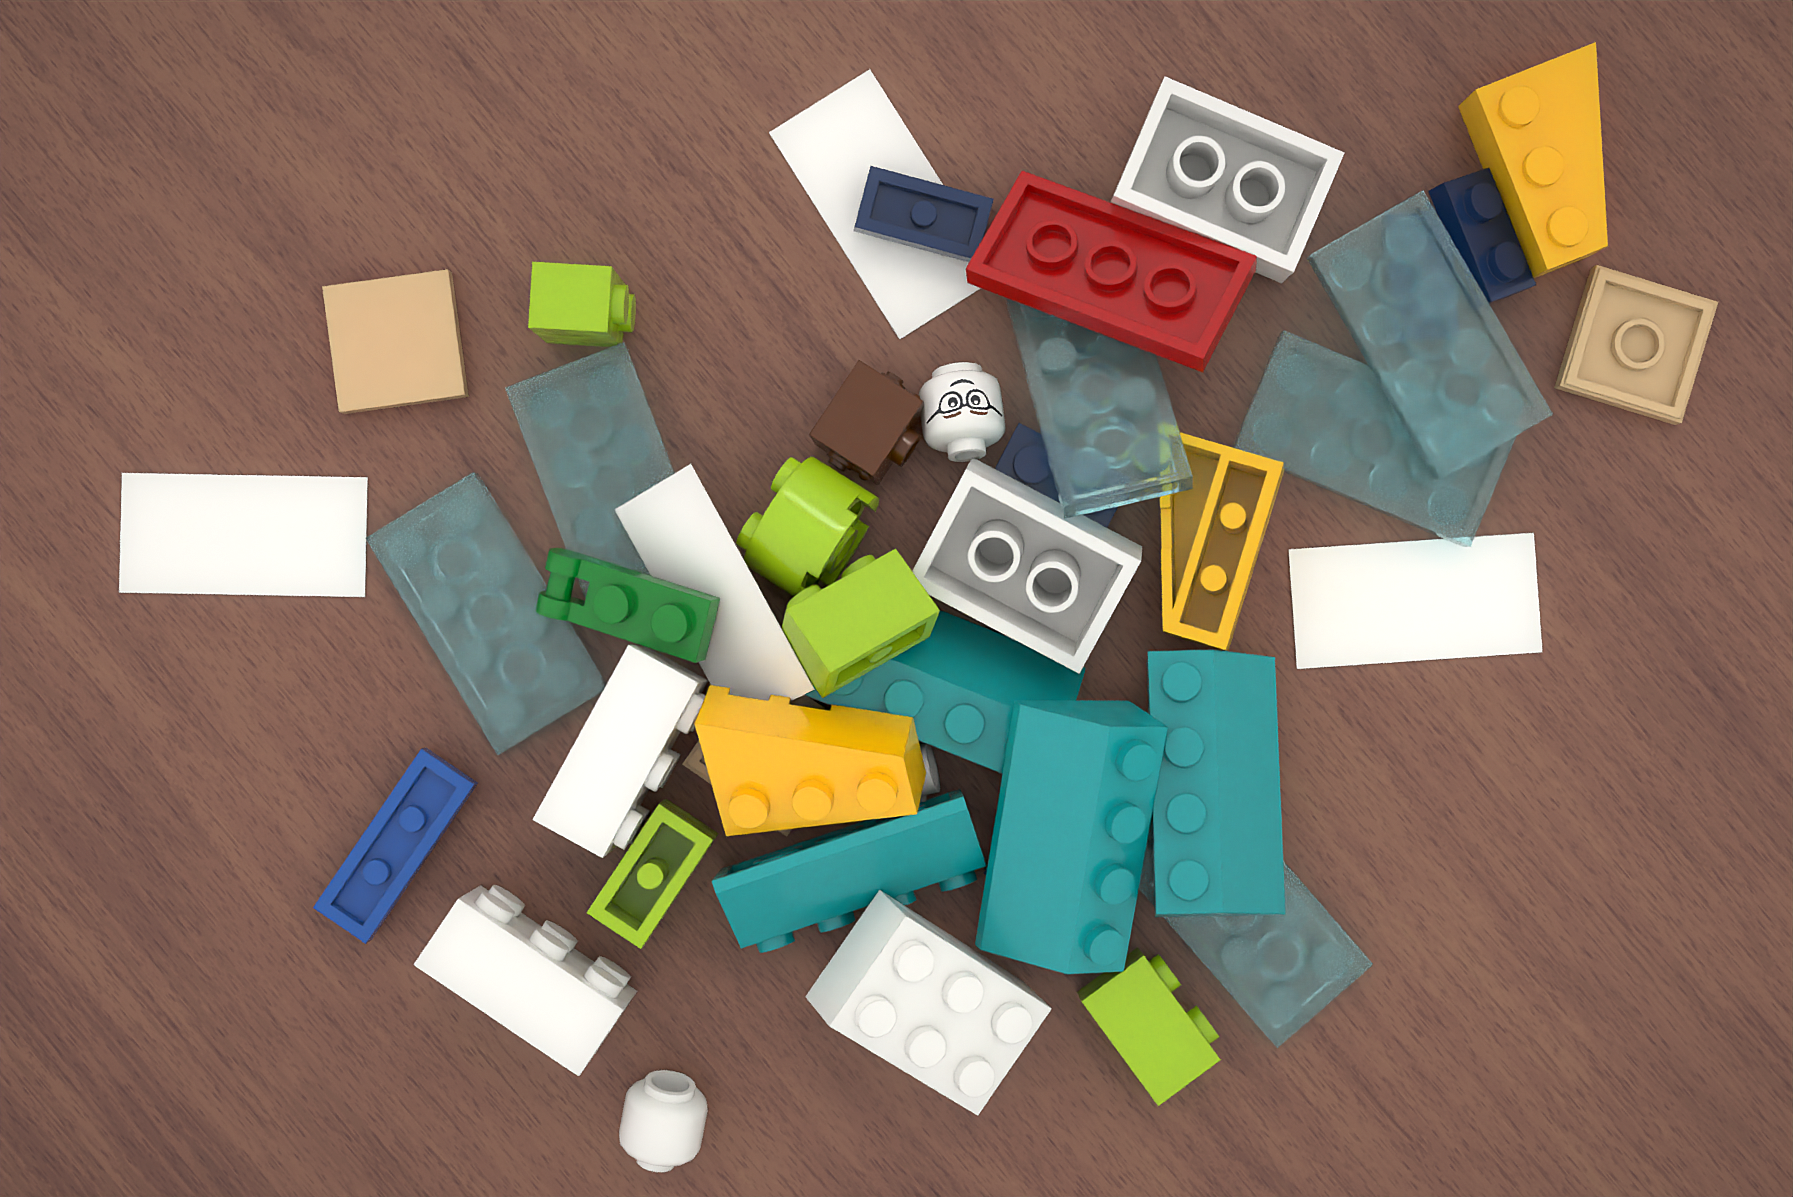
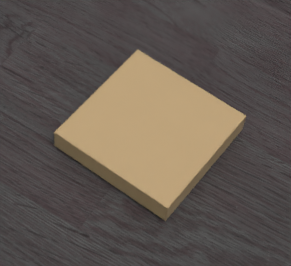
(395, 341)
(1636, 345)

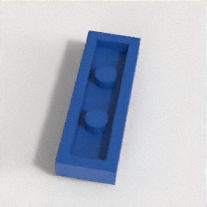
(395, 845)

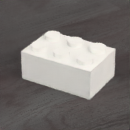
(1228, 176)
(1024, 567)
(623, 752)
(527, 976)
(927, 1003)

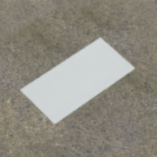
(831, 156)
(243, 534)
(690, 546)
(1415, 601)

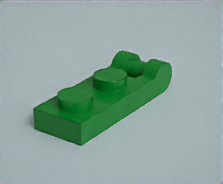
(629, 605)

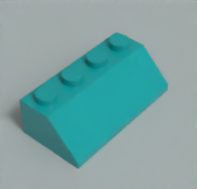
(960, 688)
(1217, 785)
(1071, 833)
(845, 869)

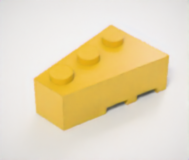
(1546, 156)
(1214, 540)
(806, 765)

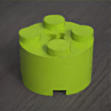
(807, 527)

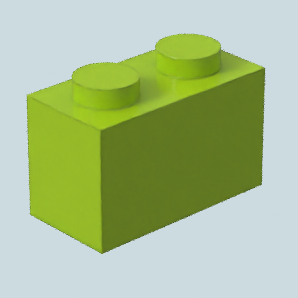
(580, 304)
(858, 620)
(652, 873)
(1150, 1026)

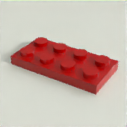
(1112, 270)

